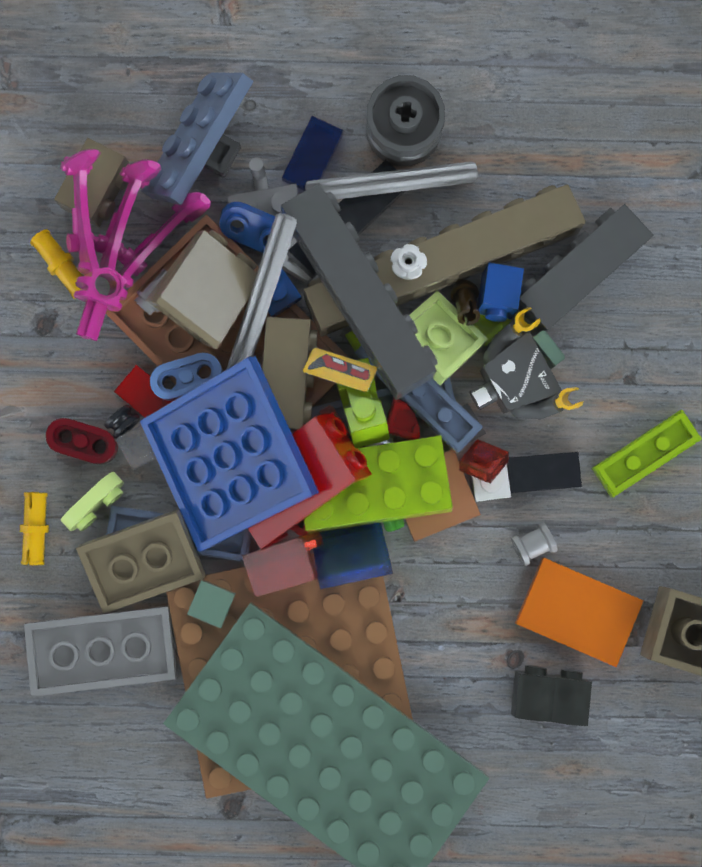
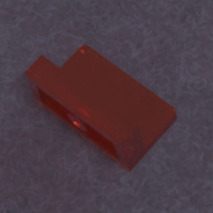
(282, 564)

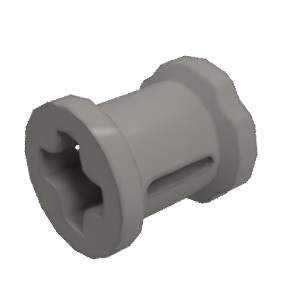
(534, 544)

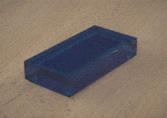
(312, 153)

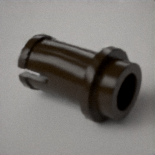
(465, 296)

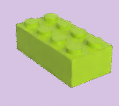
(405, 483)

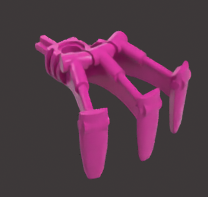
(83, 240)

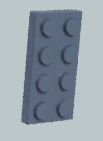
(197, 135)

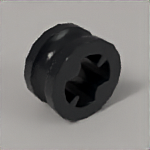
(122, 421)

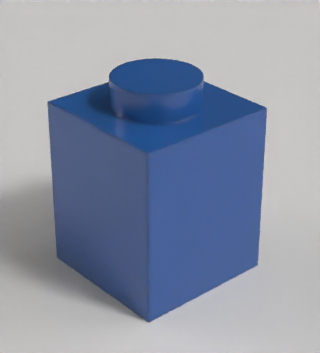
(500, 291)

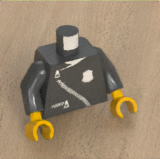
(520, 376)

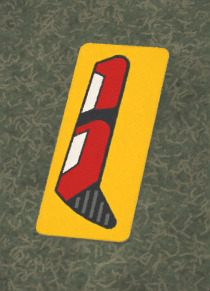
(340, 369)

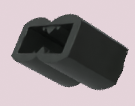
(551, 697)

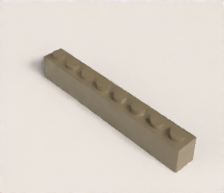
(466, 250)

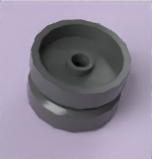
(407, 100)

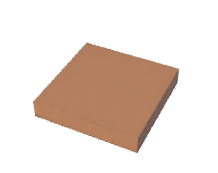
(462, 500)

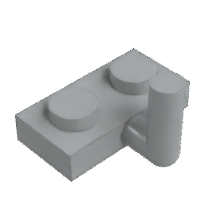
(263, 198)

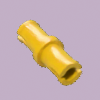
(58, 261)
(34, 528)

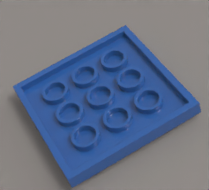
(228, 454)

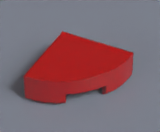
(402, 421)

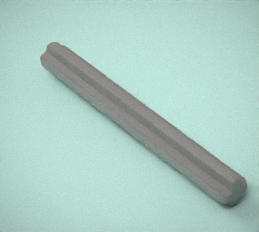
(398, 180)
(263, 288)

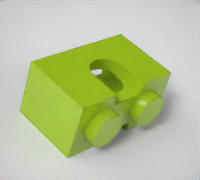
(365, 415)

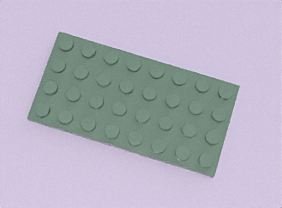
(325, 747)

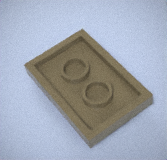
(141, 561)

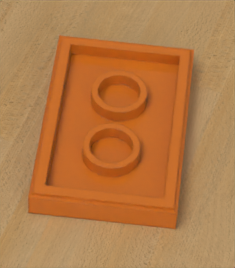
(579, 612)

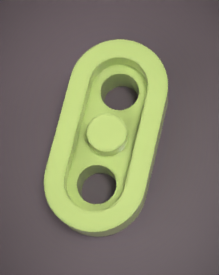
(104, 492)

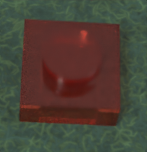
(483, 461)

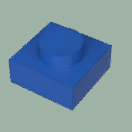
(284, 295)

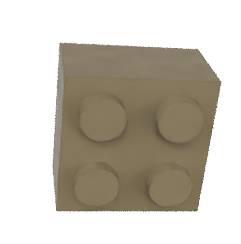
(675, 631)

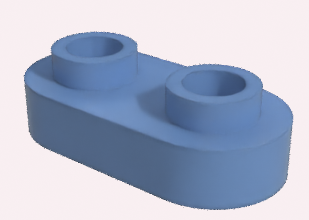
(186, 375)

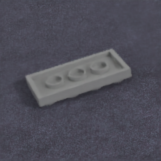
(100, 651)

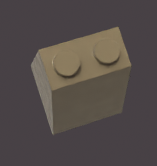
(205, 288)

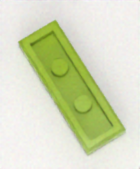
(646, 453)

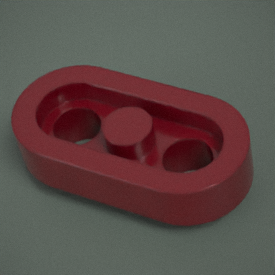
(82, 442)

